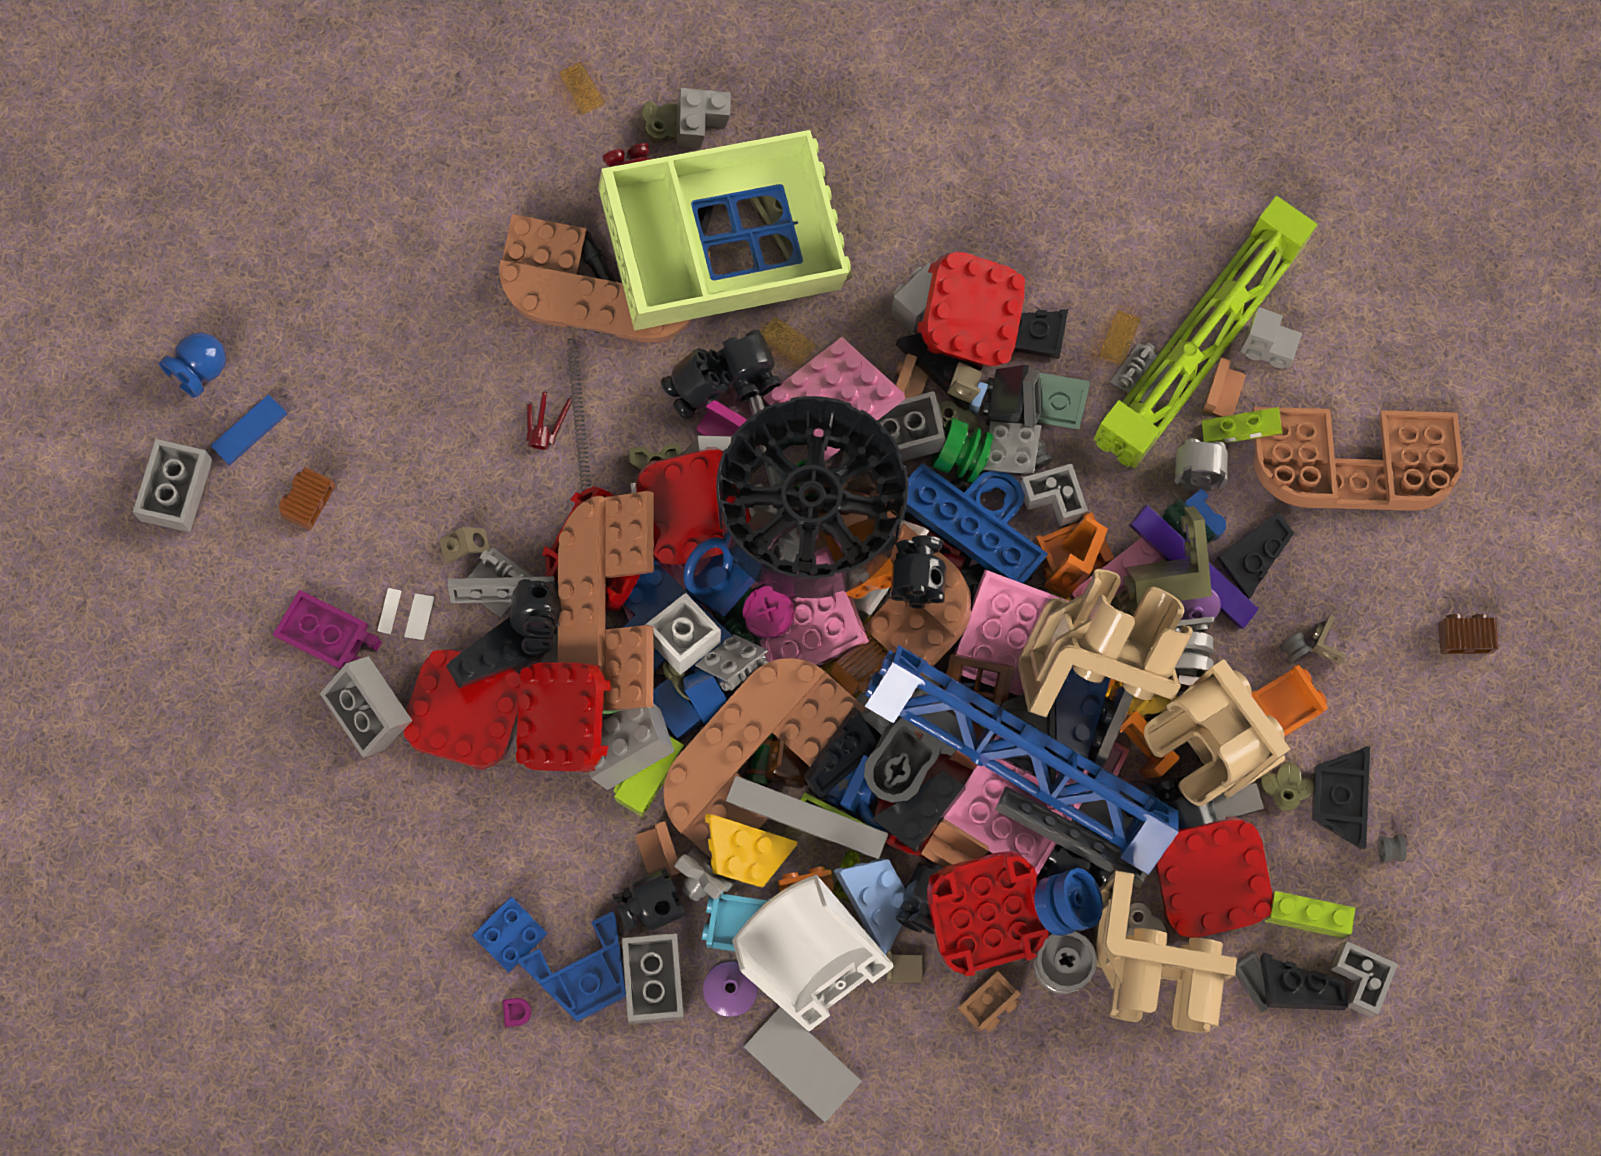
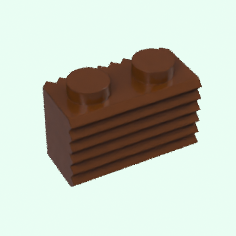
(1468, 635)
(858, 666)

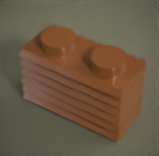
(306, 498)

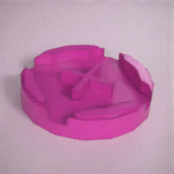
(768, 612)

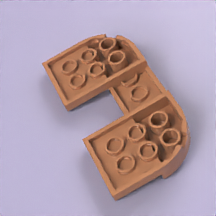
(544, 283)
(1416, 470)
(601, 542)
(922, 631)
(780, 698)

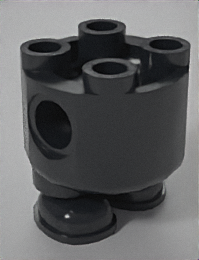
(749, 362)
(697, 381)
(917, 573)
(535, 614)
(1188, 813)
(1064, 860)
(651, 899)
(915, 907)

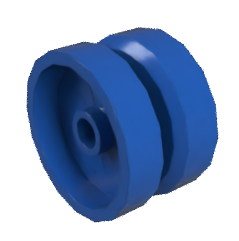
(1068, 902)

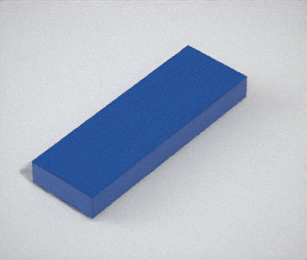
(249, 430)

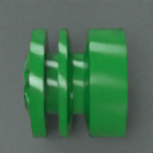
(965, 451)

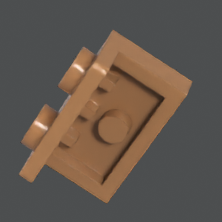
(911, 378)
(989, 1002)

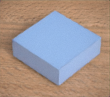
(977, 401)

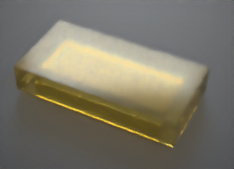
(581, 88)
(1119, 337)
(788, 341)

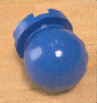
(196, 361)

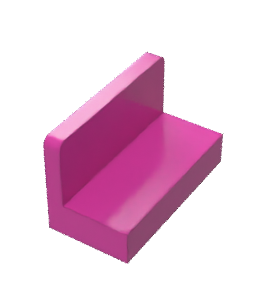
(719, 421)

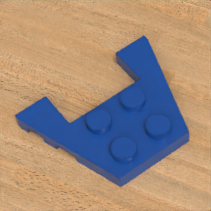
(589, 982)

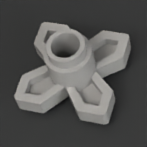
(699, 876)

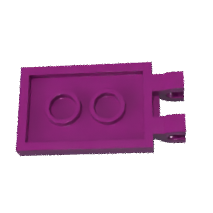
(324, 631)

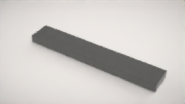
(1065, 833)

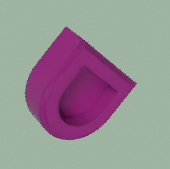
(516, 1012)

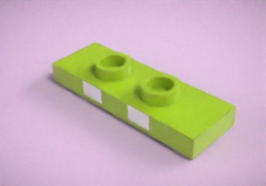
(1242, 426)

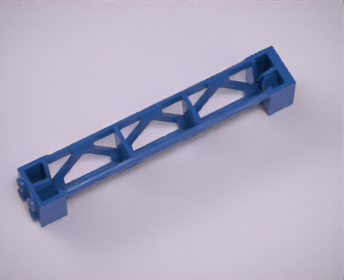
(1140, 843)

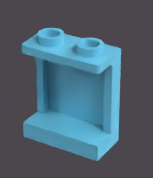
(727, 918)

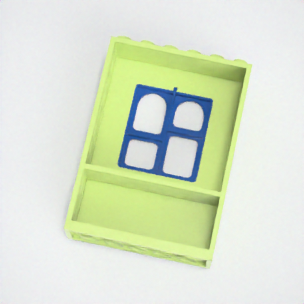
(663, 247)

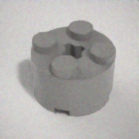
(1201, 465)

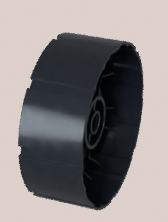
(794, 424)

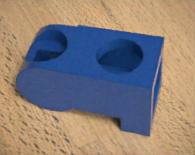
(1213, 520)

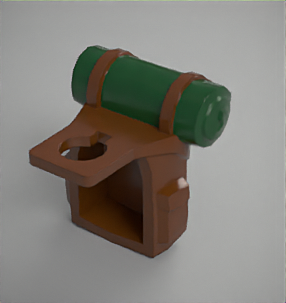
(776, 763)

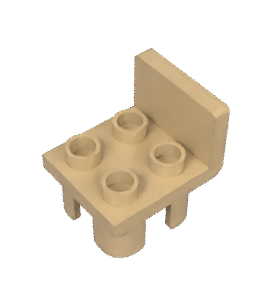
(1104, 643)
(1223, 730)
(1142, 960)

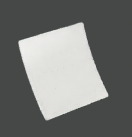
(418, 616)

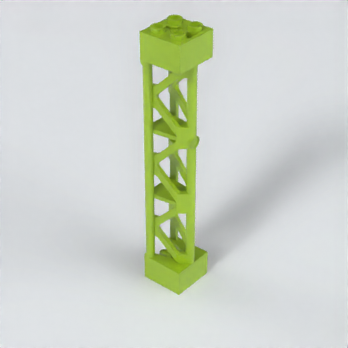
(1130, 430)

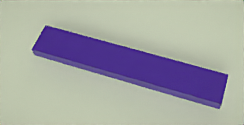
(1170, 547)

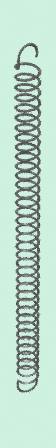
(582, 420)

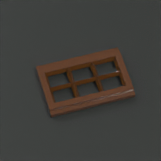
(1003, 678)

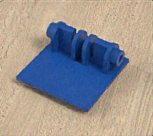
(509, 934)

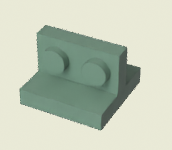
(1062, 400)

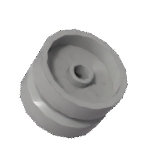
(1195, 657)
(1065, 978)

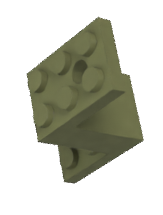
(1182, 577)

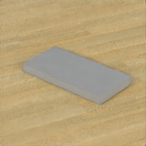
(802, 1064)

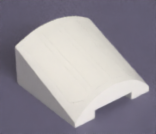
(807, 951)

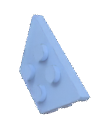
(875, 897)

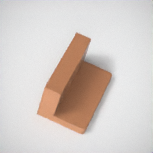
(1224, 390)
(952, 845)
(658, 850)

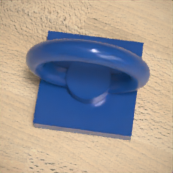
(720, 581)
(859, 797)

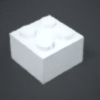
(684, 633)

